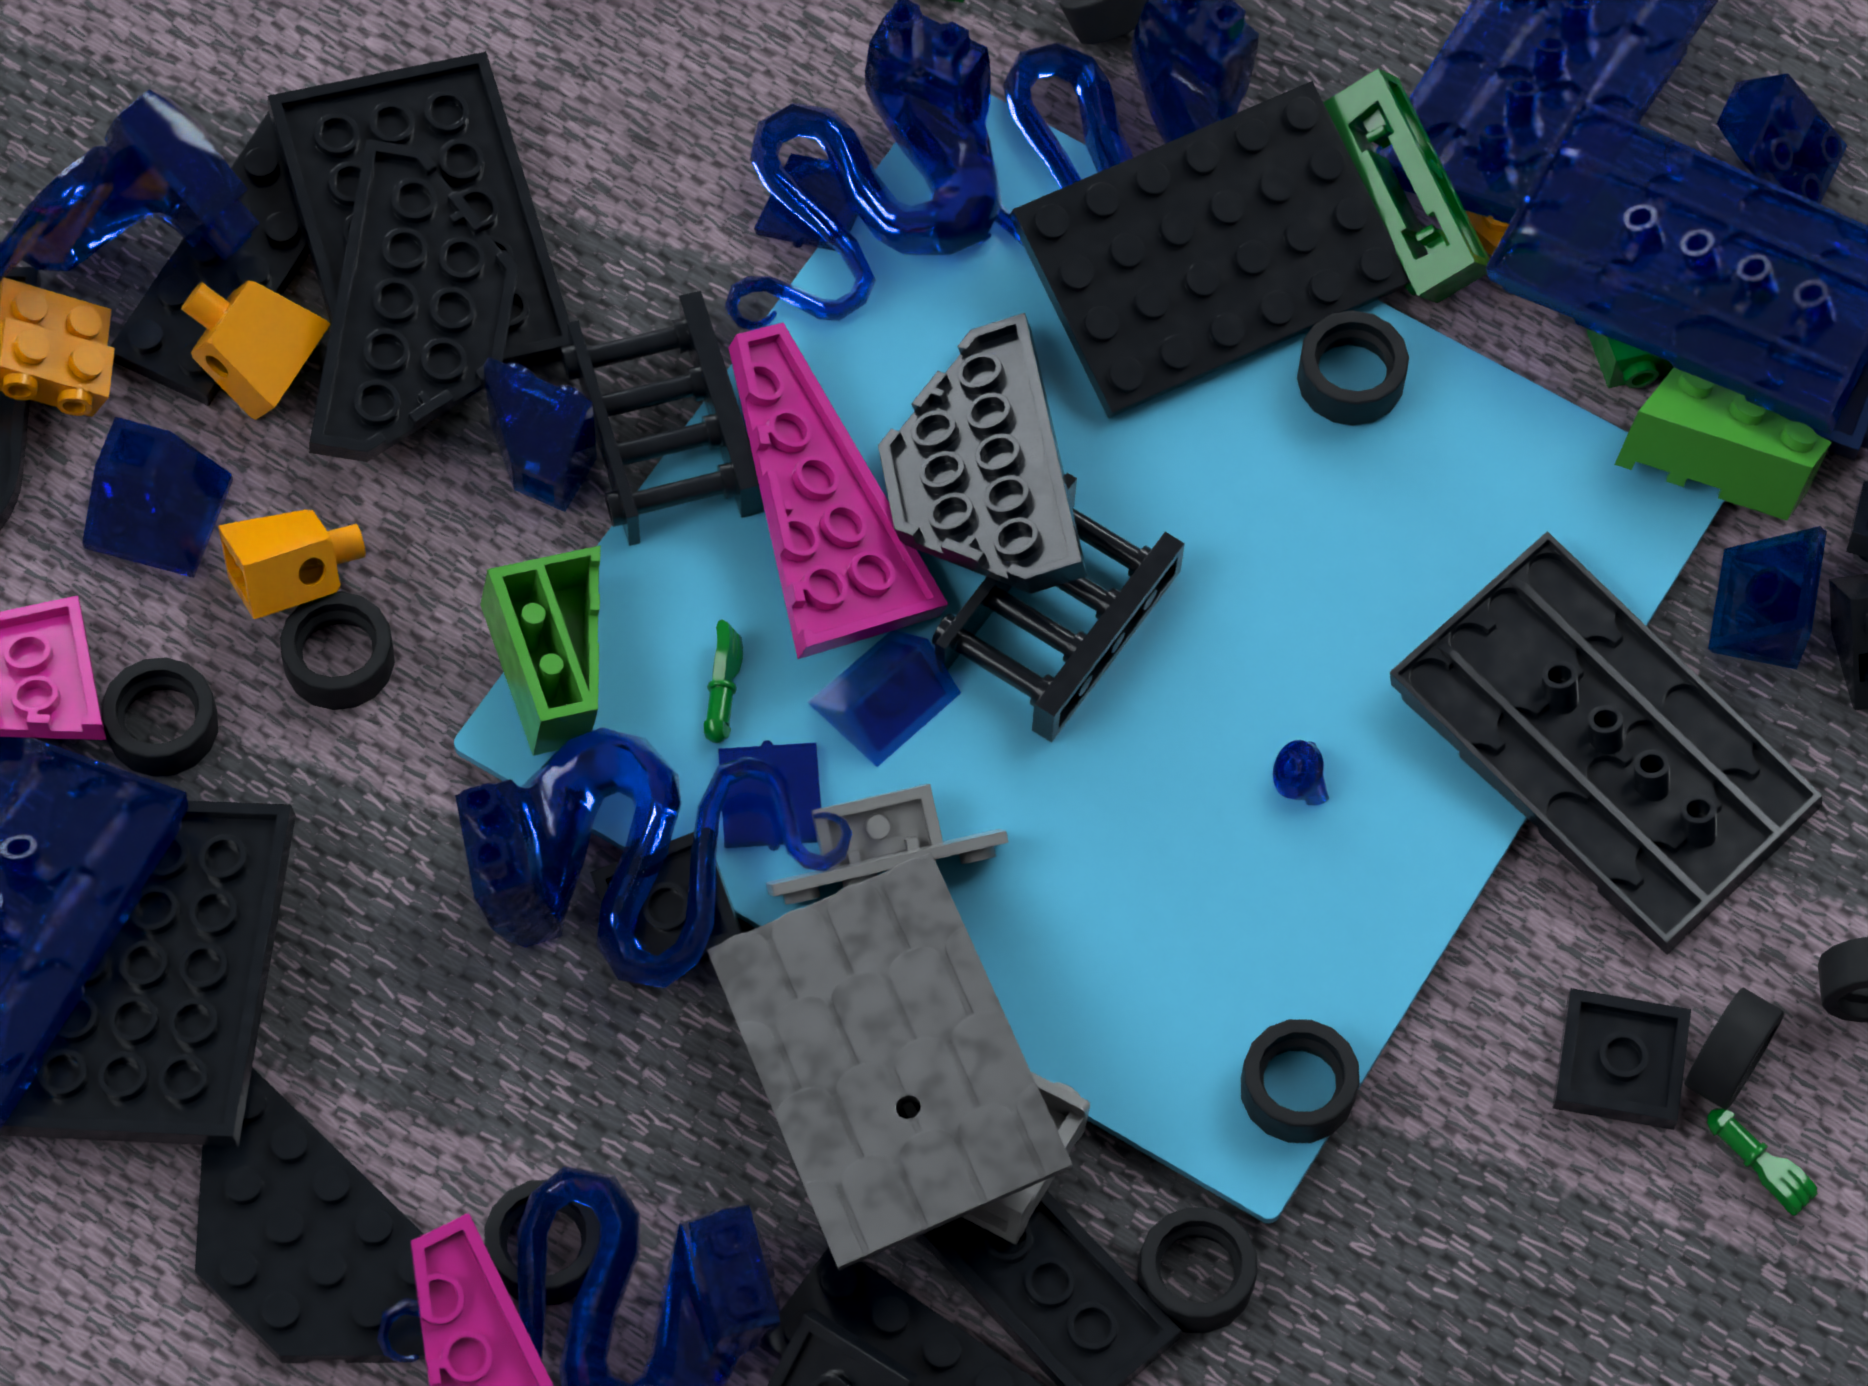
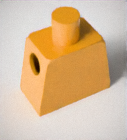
(252, 342)
(286, 559)

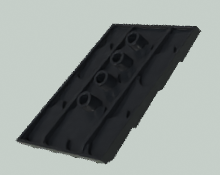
(1606, 742)

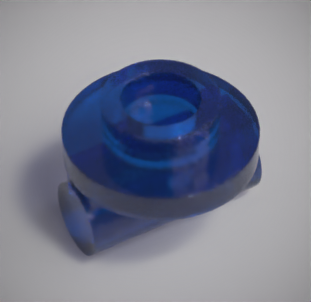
(1300, 773)

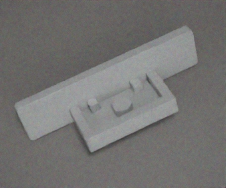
(884, 834)

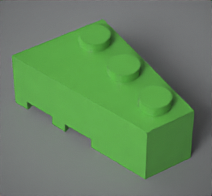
(1724, 442)
(547, 642)

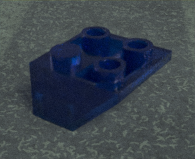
(1782, 135)
(541, 432)
(153, 498)

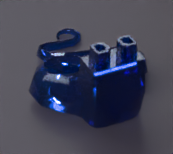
(1190, 66)
(936, 102)
(152, 167)
(534, 838)
(712, 1306)

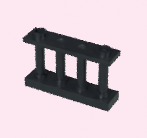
(703, 381)
(1084, 654)

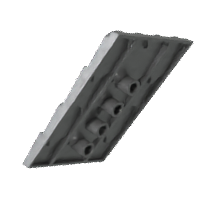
(877, 1009)

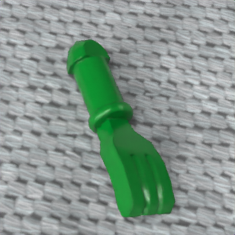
(721, 688)
(1777, 1174)

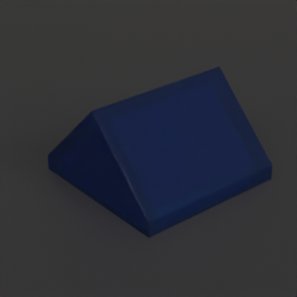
(1768, 598)
(887, 695)

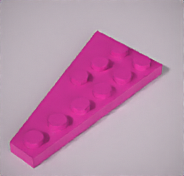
(824, 510)
(47, 673)
(468, 1315)

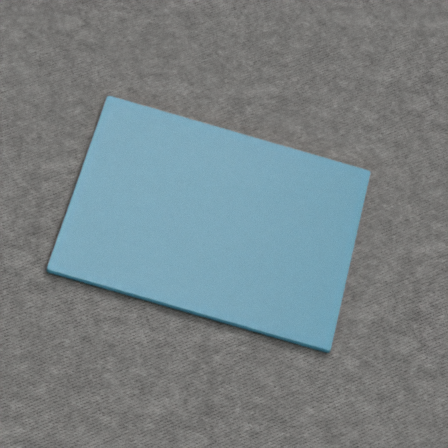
(1150, 866)

